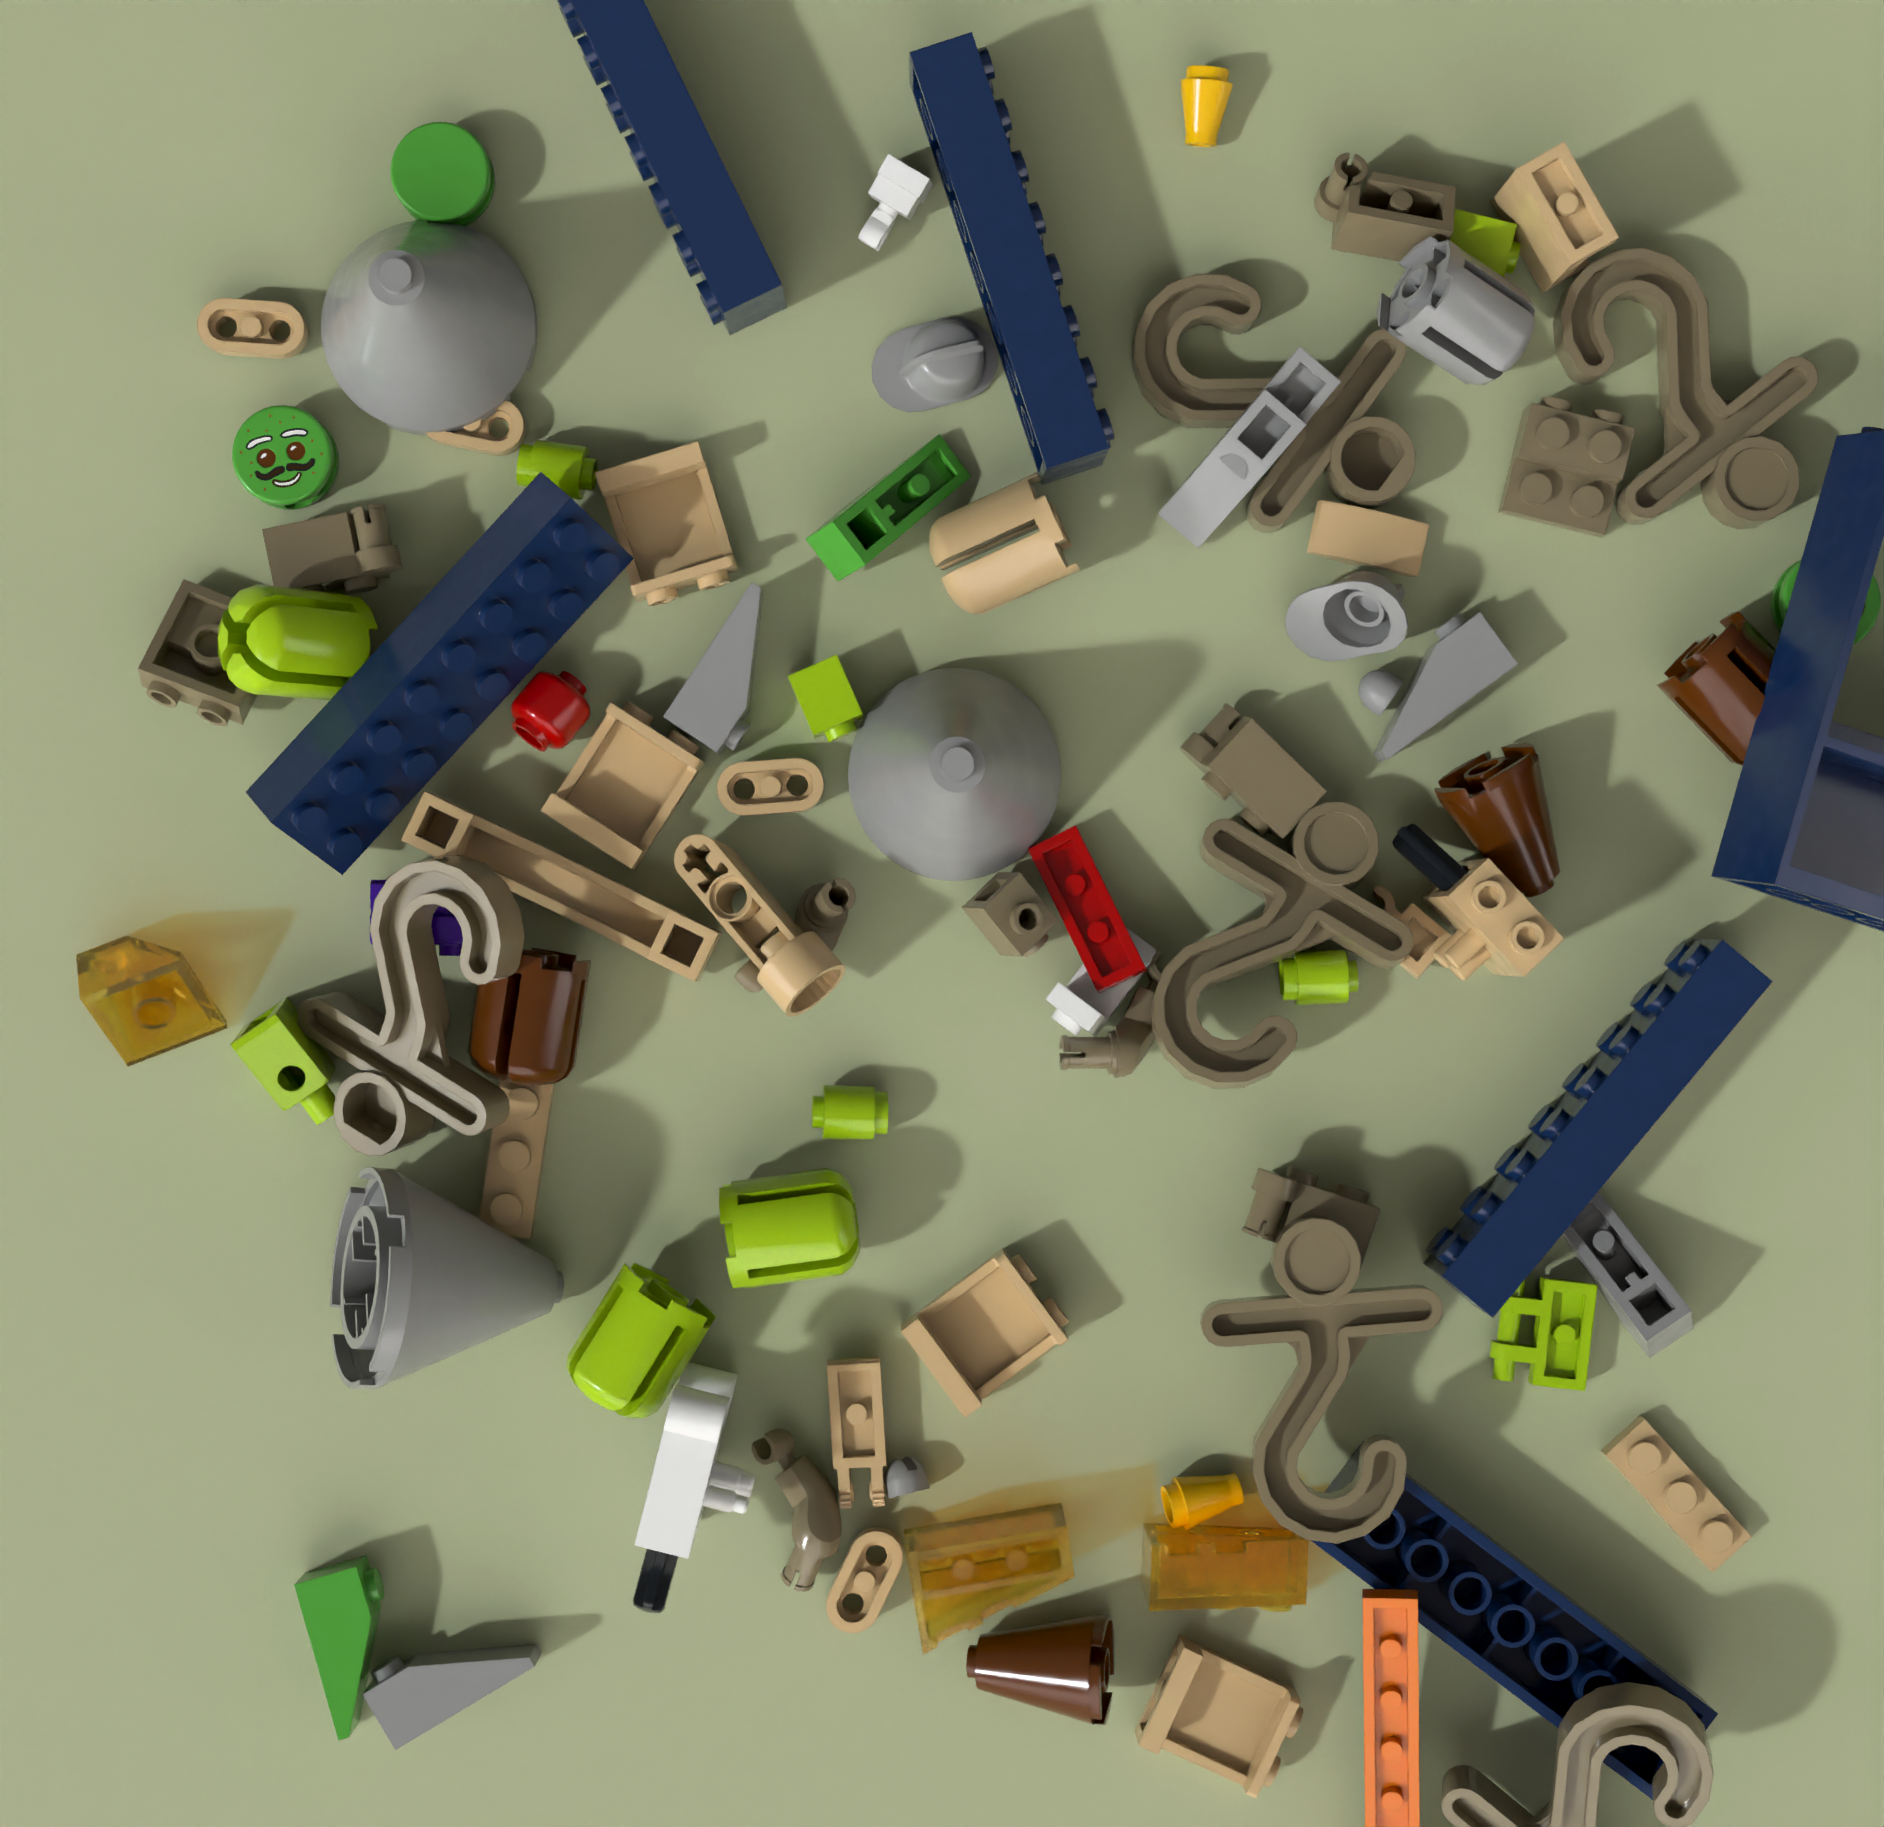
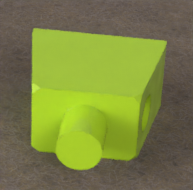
(276, 1042)

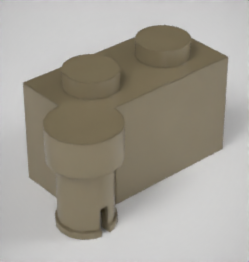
(1389, 213)
(333, 551)
(1254, 771)
(1296, 1195)

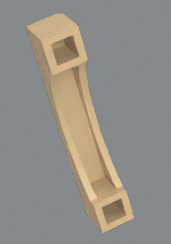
(565, 886)

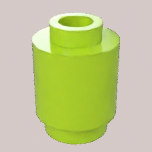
(562, 463)
(1318, 977)
(850, 1112)

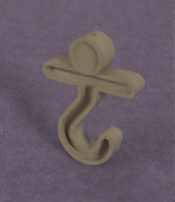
(1704, 436)
(1361, 458)
(1305, 905)
(404, 1054)
(1327, 1329)
(1588, 1732)

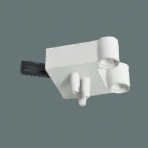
(687, 1480)

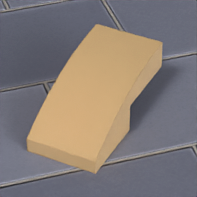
(1367, 538)

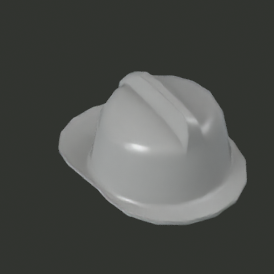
(934, 364)
(1348, 618)

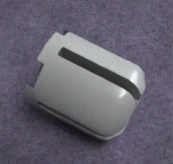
(1457, 312)

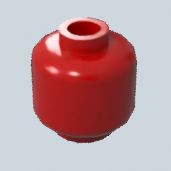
(550, 710)

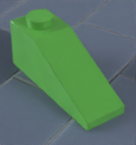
(888, 508)
(341, 1622)

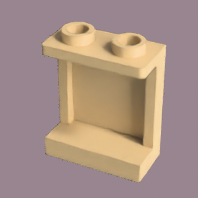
(1554, 216)
(668, 523)
(625, 784)
(985, 1330)
(1220, 1715)

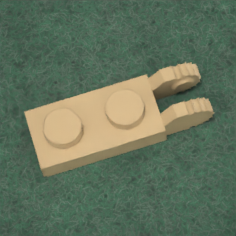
(857, 1424)

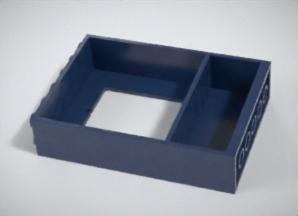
(1810, 787)

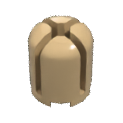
(1012, 569)

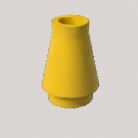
(1204, 103)
(1199, 1498)

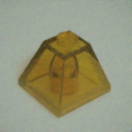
(145, 998)

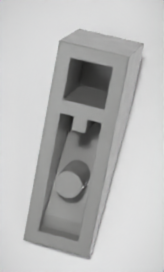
(1447, 677)
(720, 687)
(1628, 1277)
(436, 1685)

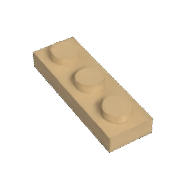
(517, 1160)
(1676, 1493)

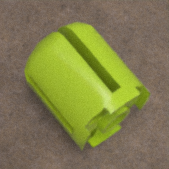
(293, 641)
(789, 1227)
(637, 1343)

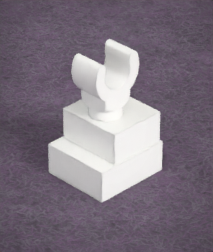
(899, 192)

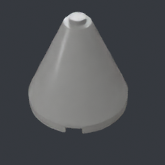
(428, 326)
(954, 774)
(425, 1280)

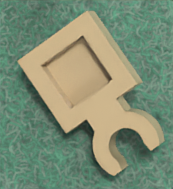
(1426, 933)

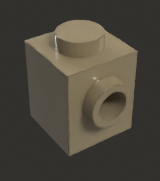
(1011, 915)

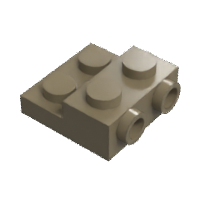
(1566, 466)
(185, 659)

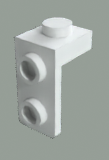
(1081, 1004)

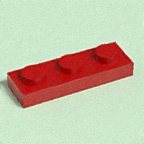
(1087, 909)

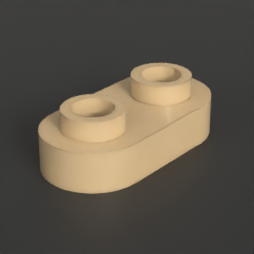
(255, 328)
(478, 437)
(771, 786)
(865, 1578)

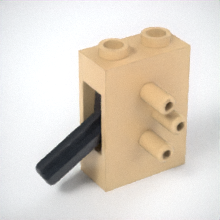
(1482, 908)

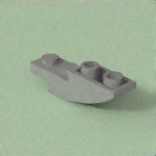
(1249, 447)

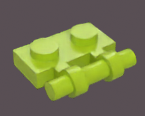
(1560, 1334)

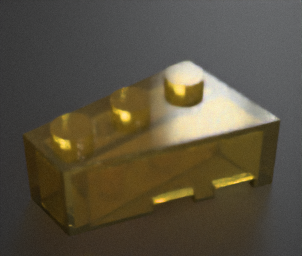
(983, 1565)
(1223, 1567)

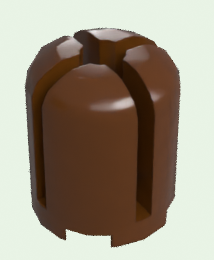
(1723, 684)
(530, 1020)

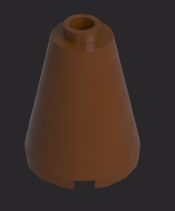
(1506, 815)
(1050, 1666)

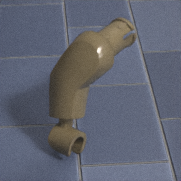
(820, 910)
(1126, 1044)
(814, 1505)

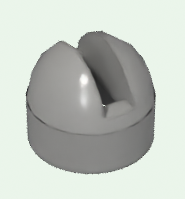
(1378, 690)
(905, 1477)

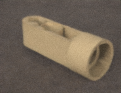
(792, 964)

